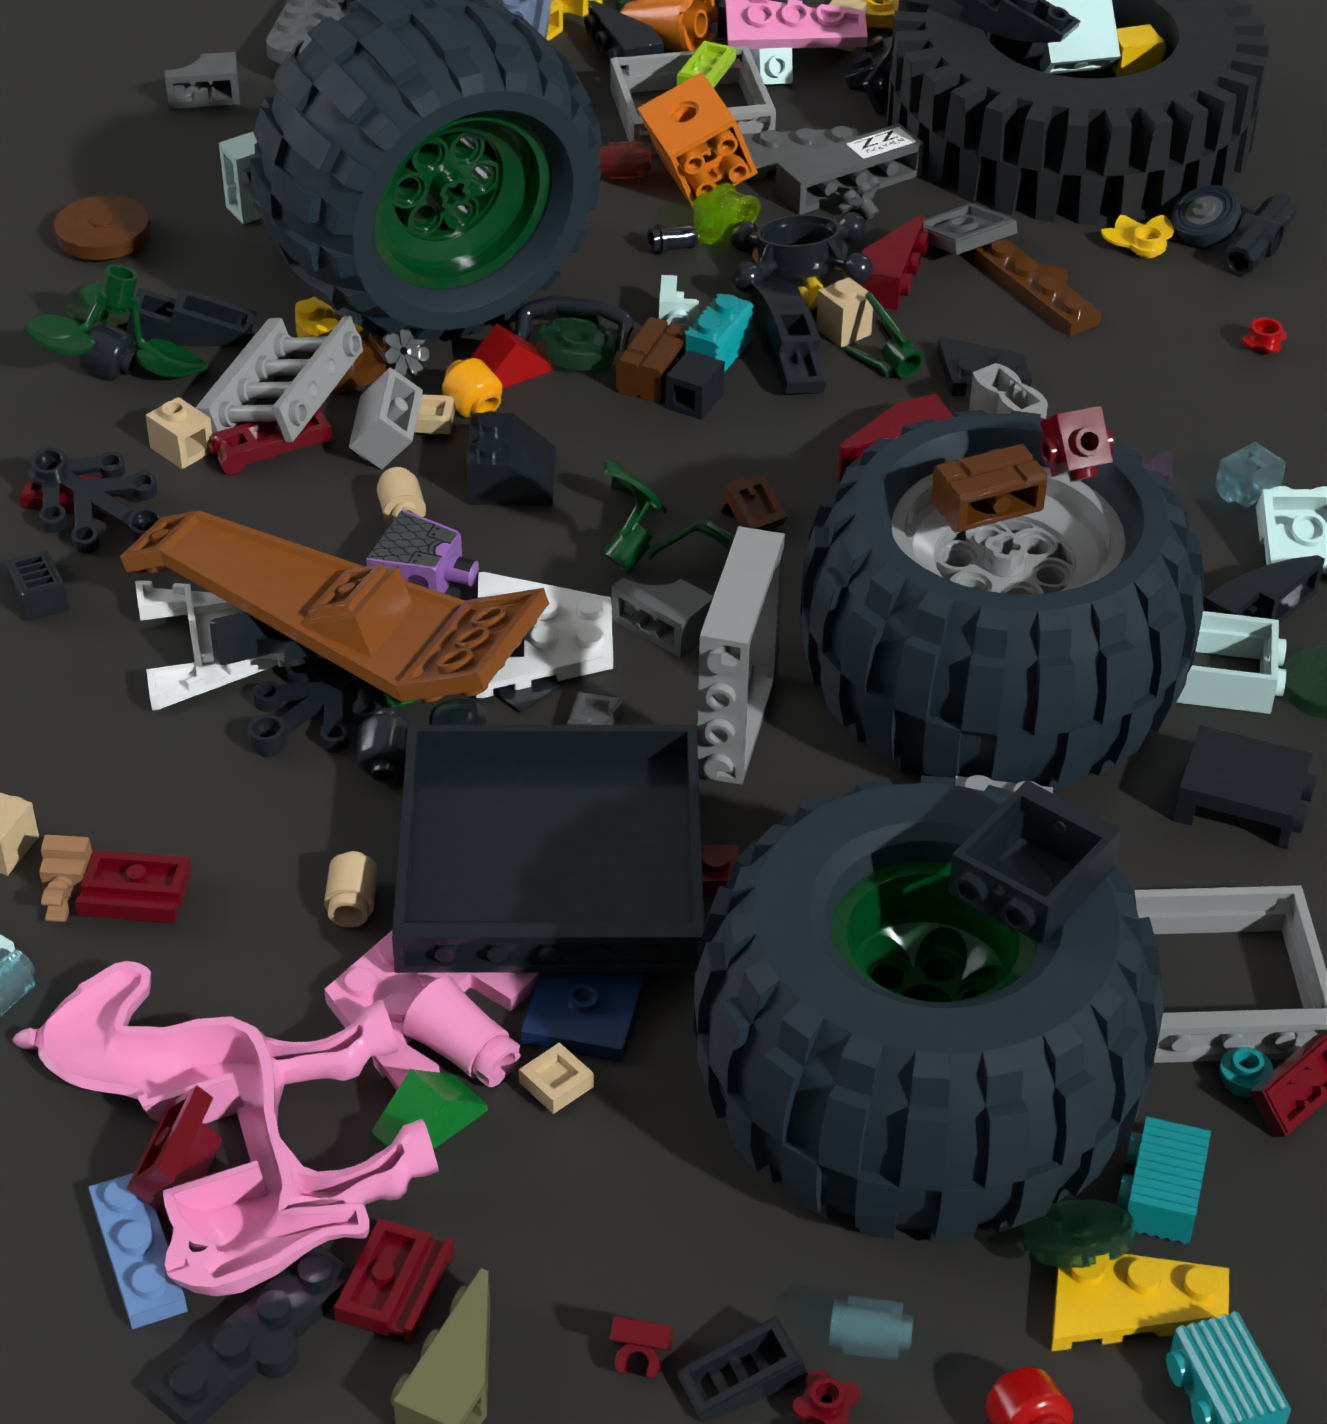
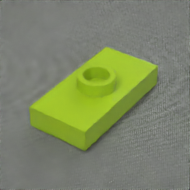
(711, 60)

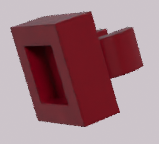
(641, 1338)

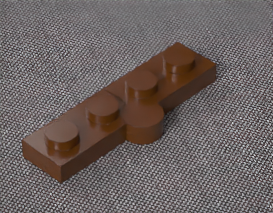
(1038, 286)

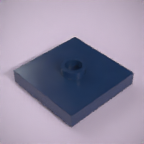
(584, 1012)

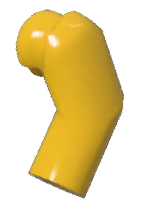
(810, 289)

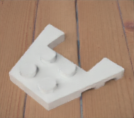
(567, 641)
(183, 681)

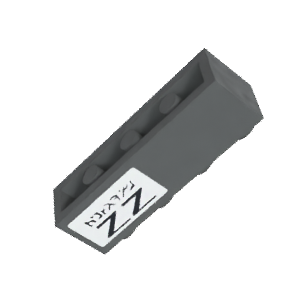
(830, 172)

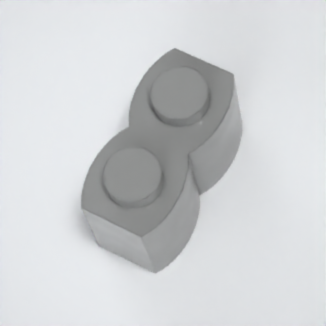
(1001, 392)

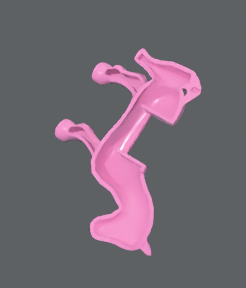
(261, 1213)

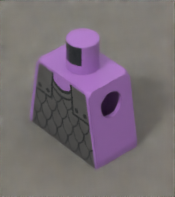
(424, 552)

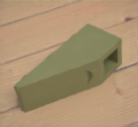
(453, 1365)

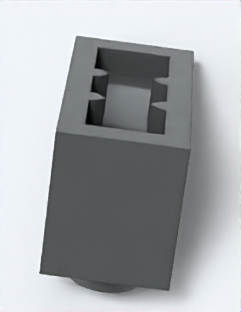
(205, 82)
(662, 613)

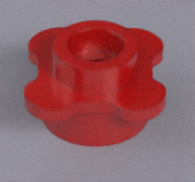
(1265, 335)

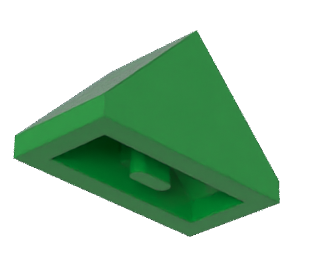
(431, 1096)

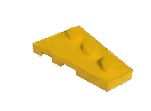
(1134, 1298)

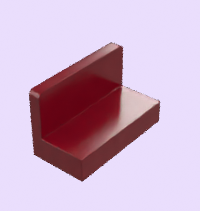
(178, 1149)

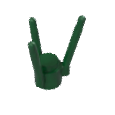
(898, 352)

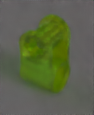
(720, 210)

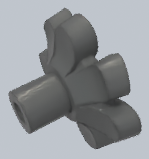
(862, 199)
(404, 352)

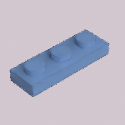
(136, 1253)

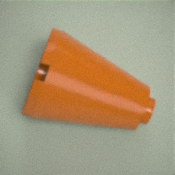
(677, 22)

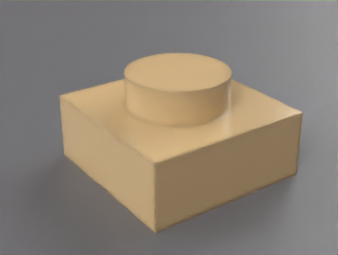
(435, 414)
(556, 1078)

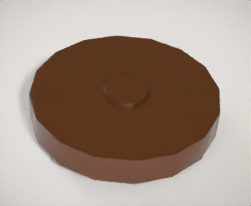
(102, 227)

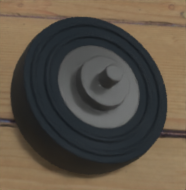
(1206, 216)

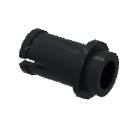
(672, 237)

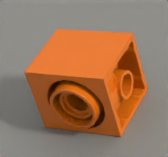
(697, 138)

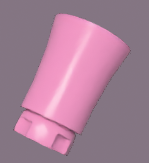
(461, 1032)

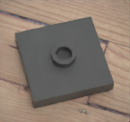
(967, 228)

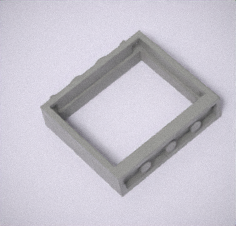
(660, 73)
(739, 683)
(1241, 909)

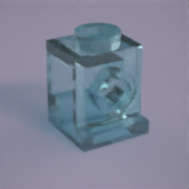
(1238, 476)

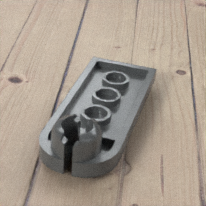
(294, 22)

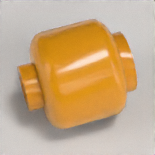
(472, 387)

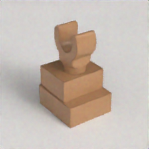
(62, 872)

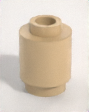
(399, 491)
(351, 889)

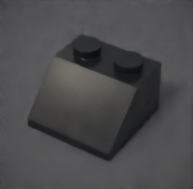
(508, 462)

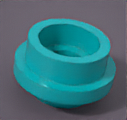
(1243, 1069)

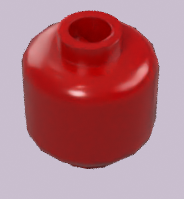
(1027, 1398)

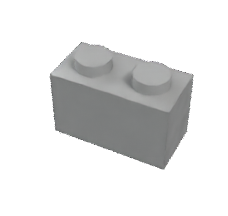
(385, 418)

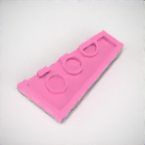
(793, 25)

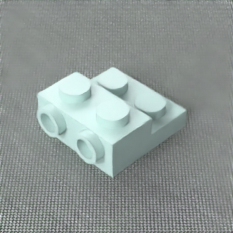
(1293, 523)

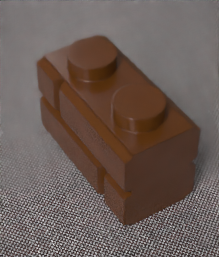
(649, 359)
(989, 488)

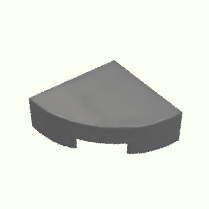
(595, 710)

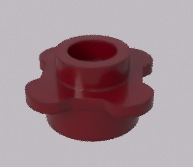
(820, 1386)

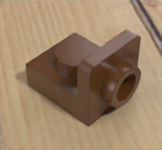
(753, 503)

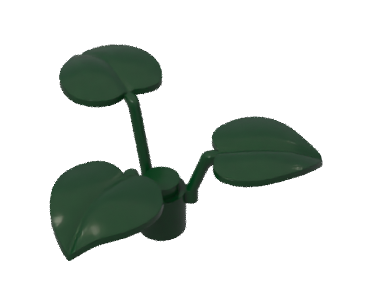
(110, 305)
(632, 540)

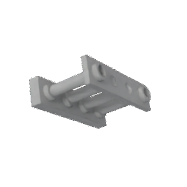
(269, 356)

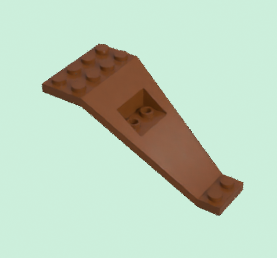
(356, 616)

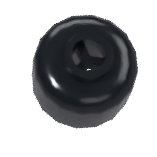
(111, 353)
(383, 745)

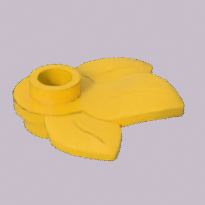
(1142, 239)

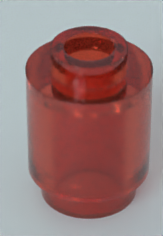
(625, 160)

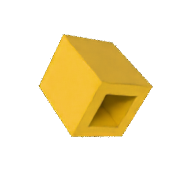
(1139, 50)

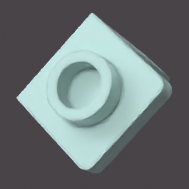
(774, 64)
(673, 305)

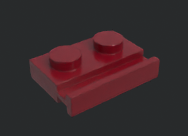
(134, 886)
(394, 1280)

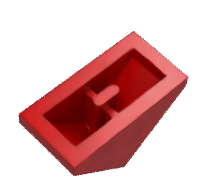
(511, 357)

